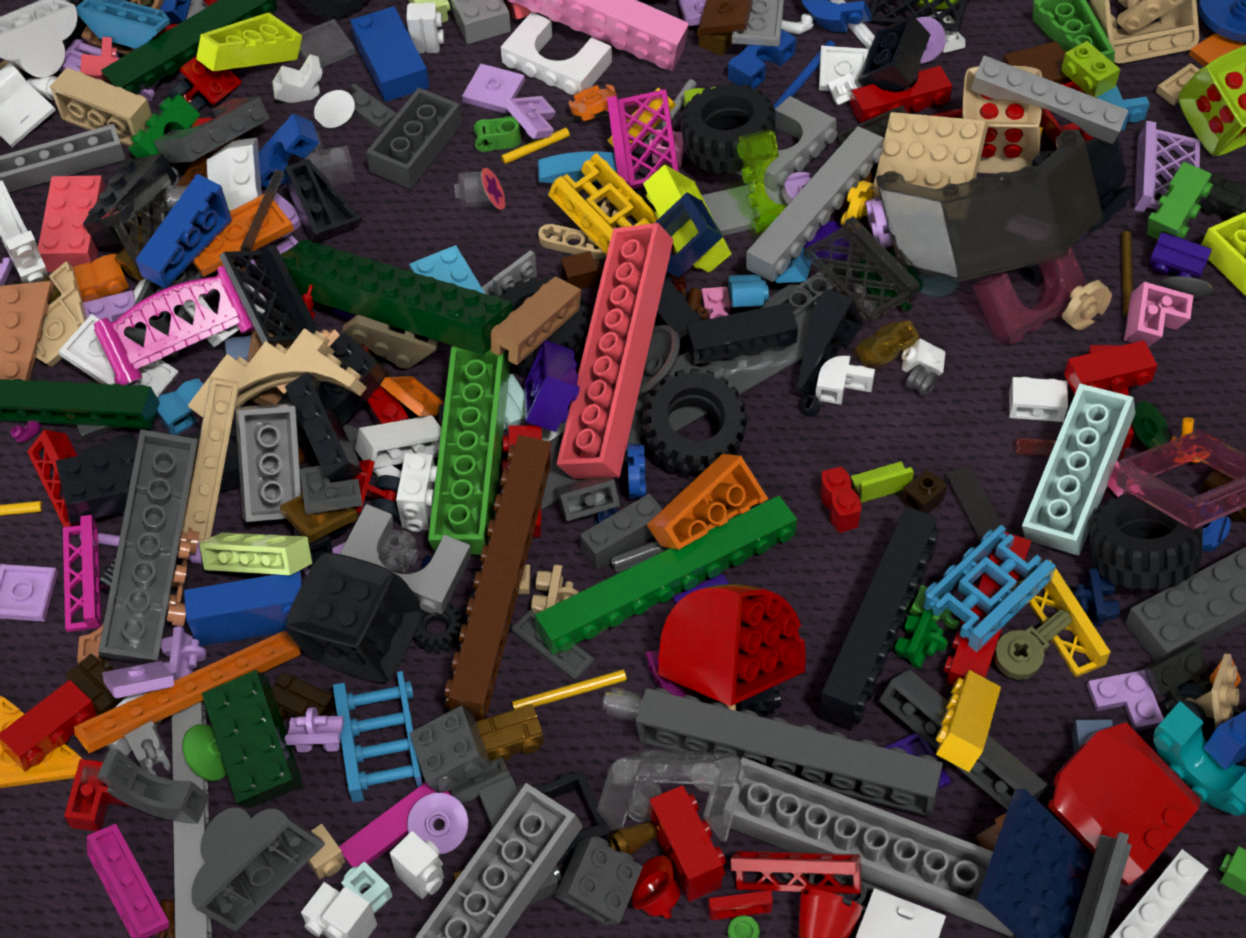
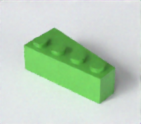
(1071, 24)

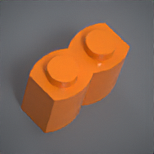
(100, 278)

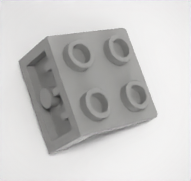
(520, 270)

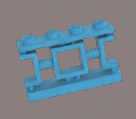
(1004, 603)

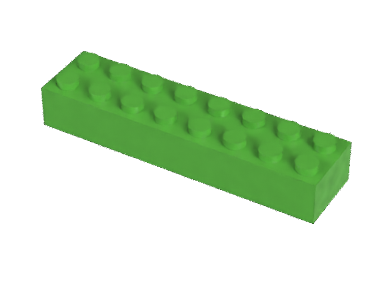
(470, 448)

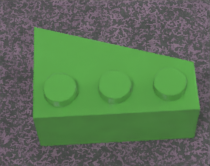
(1180, 202)

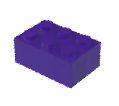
(550, 386)

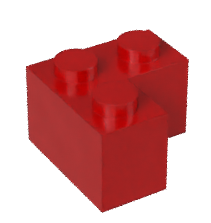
(88, 798)

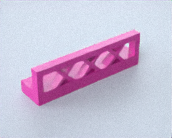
(88, 576)
(125, 883)

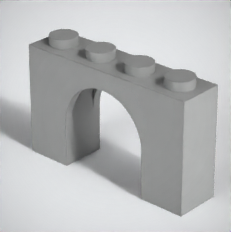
(814, 133)
(431, 584)

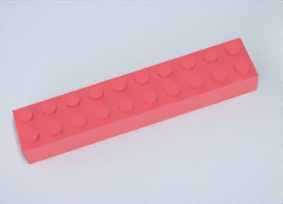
(615, 352)

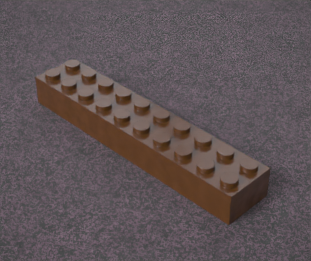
(500, 577)

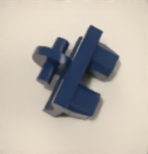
(1093, 596)

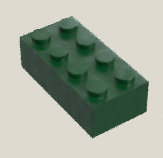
(252, 739)

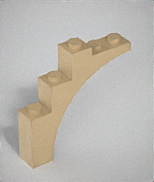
(279, 366)

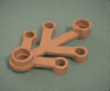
(177, 610)

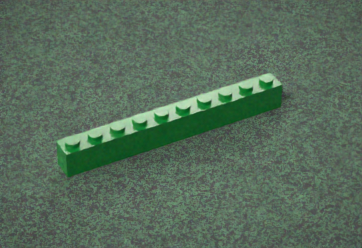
(664, 576)

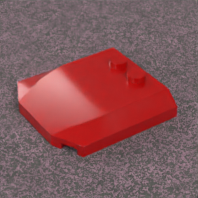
(1126, 788)

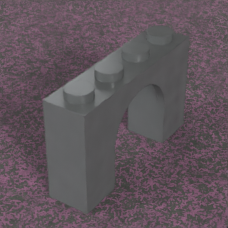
(231, 120)

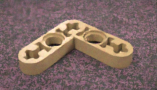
(569, 233)

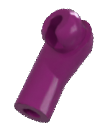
(25, 433)

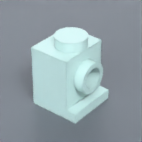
(365, 876)

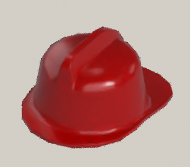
(656, 888)

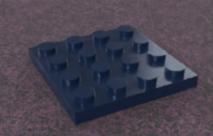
(1035, 872)

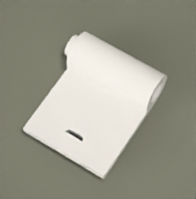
(20, 106)
(897, 918)

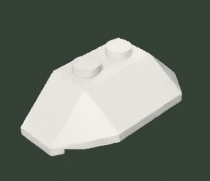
(237, 171)

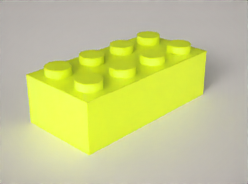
(663, 191)

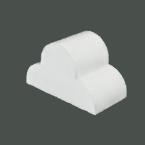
(34, 36)

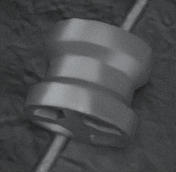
(921, 380)

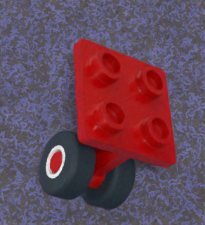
(210, 83)
(384, 492)

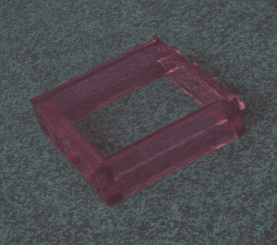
(1138, 473)

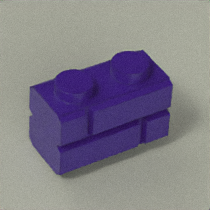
(1179, 256)

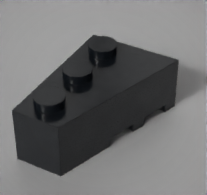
(318, 204)

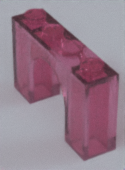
(1009, 317)

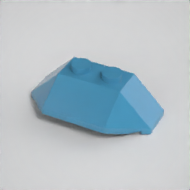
(122, 21)

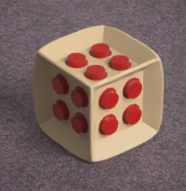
(1012, 127)

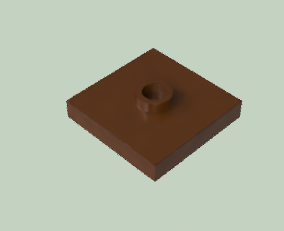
(725, 16)

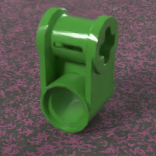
(499, 133)

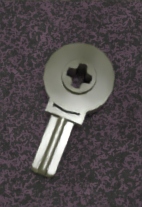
(1029, 646)

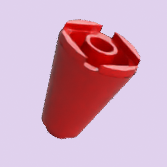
(826, 915)

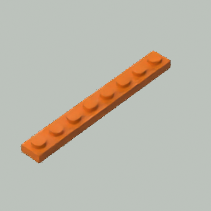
(186, 691)

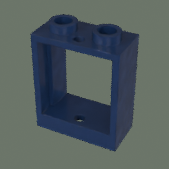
(673, 219)

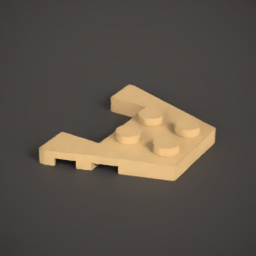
(63, 315)

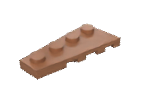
(20, 326)

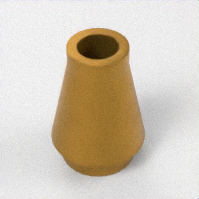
(633, 837)

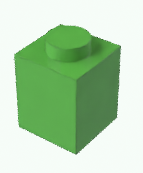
(1235, 871)

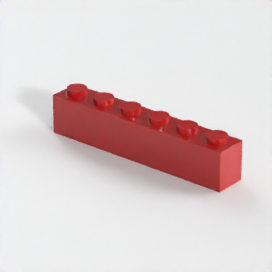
(965, 656)

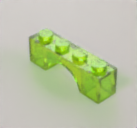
(758, 153)

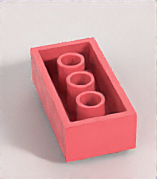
(62, 230)

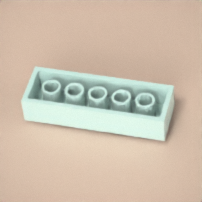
(1079, 469)

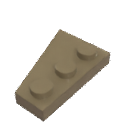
(396, 347)

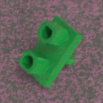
(925, 640)

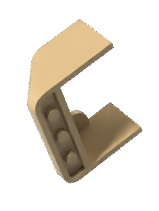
(1173, 32)

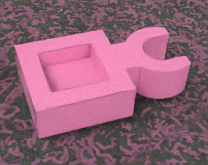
(716, 301)

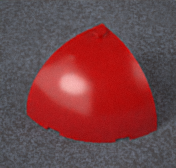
(731, 642)

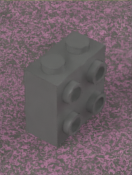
(450, 749)
(599, 881)

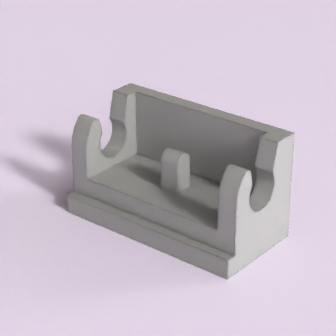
(147, 747)

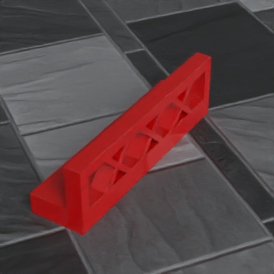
(56, 447)
(797, 864)

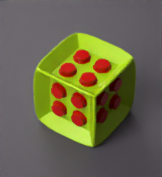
(1217, 103)

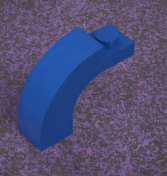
(837, 16)

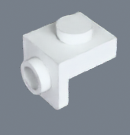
(924, 354)

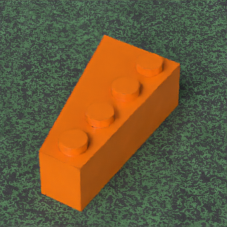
(707, 502)

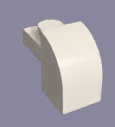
(296, 85)
(837, 375)

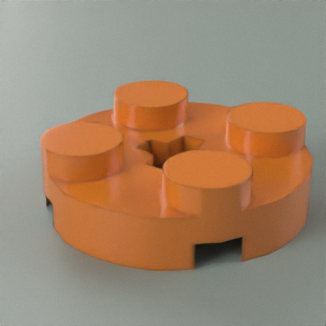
(591, 101)

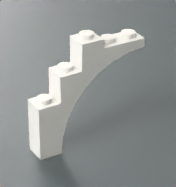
(19, 241)

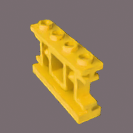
(587, 213)

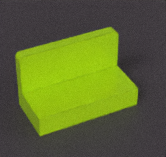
(881, 481)

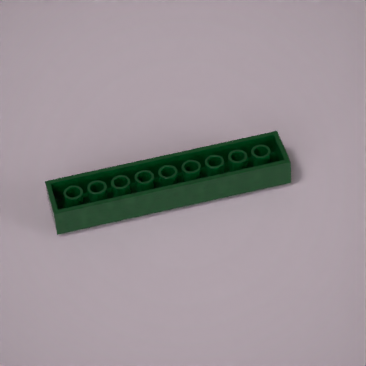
(396, 296)

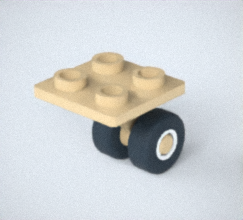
(1219, 701)

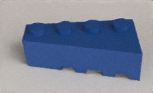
(184, 232)

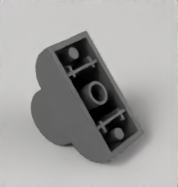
(248, 862)

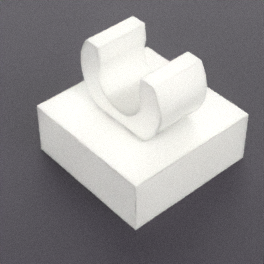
(841, 89)

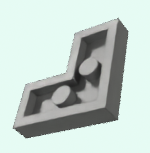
(323, 496)

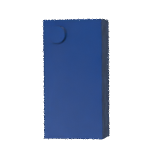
(389, 53)
(241, 608)

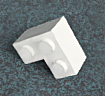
(338, 914)

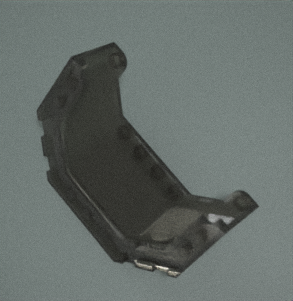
(995, 219)

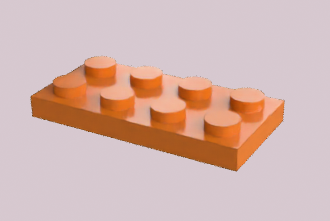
(232, 236)

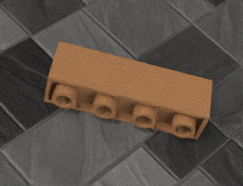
(535, 320)

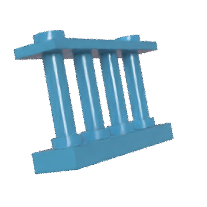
(356, 754)

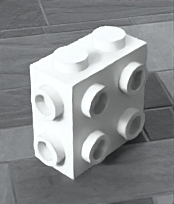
(416, 491)

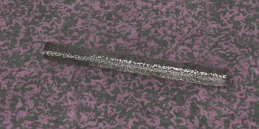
(262, 211)

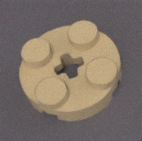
(1086, 303)

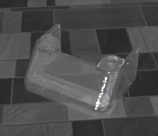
(708, 771)

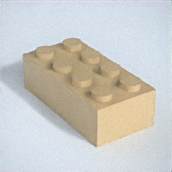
(98, 104)

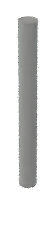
(691, 84)

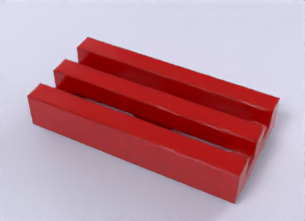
(740, 905)

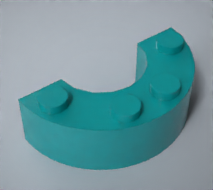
(1182, 749)

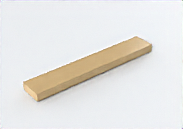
(210, 457)

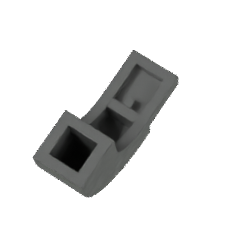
(150, 793)

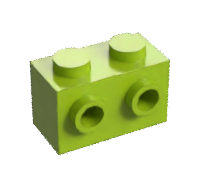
(1090, 69)

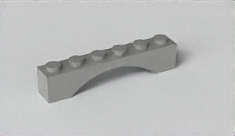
(1087, 112)

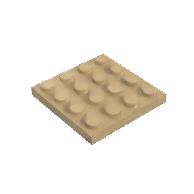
(932, 149)

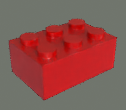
(687, 842)

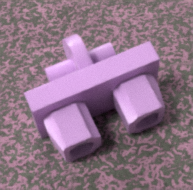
(183, 653)
(315, 729)

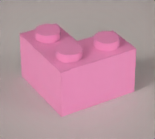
(1153, 309)

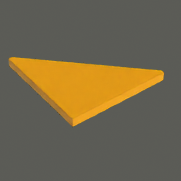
(56, 765)

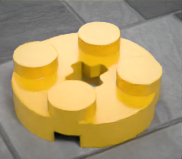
(857, 198)

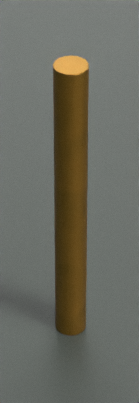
(1127, 273)

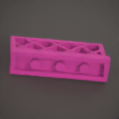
(622, 138)

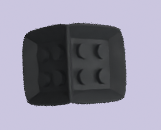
(354, 617)

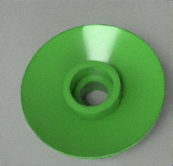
(203, 753)

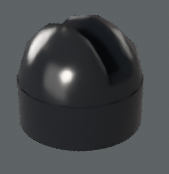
(814, 408)

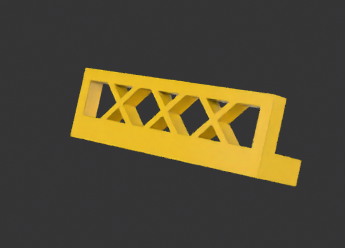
(1081, 626)

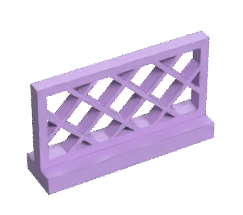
(1149, 167)

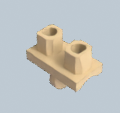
(553, 583)

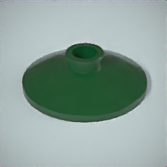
(1150, 425)

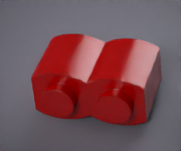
(840, 499)

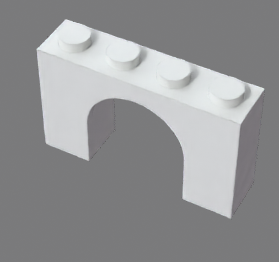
(570, 75)

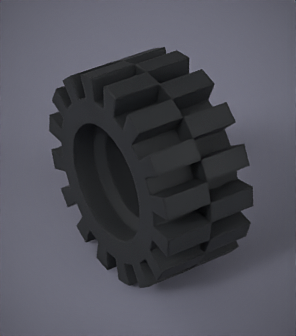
(442, 640)

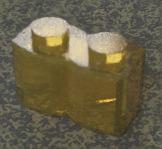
(887, 343)

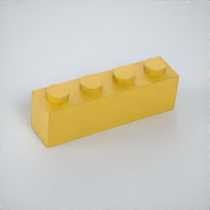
(967, 720)

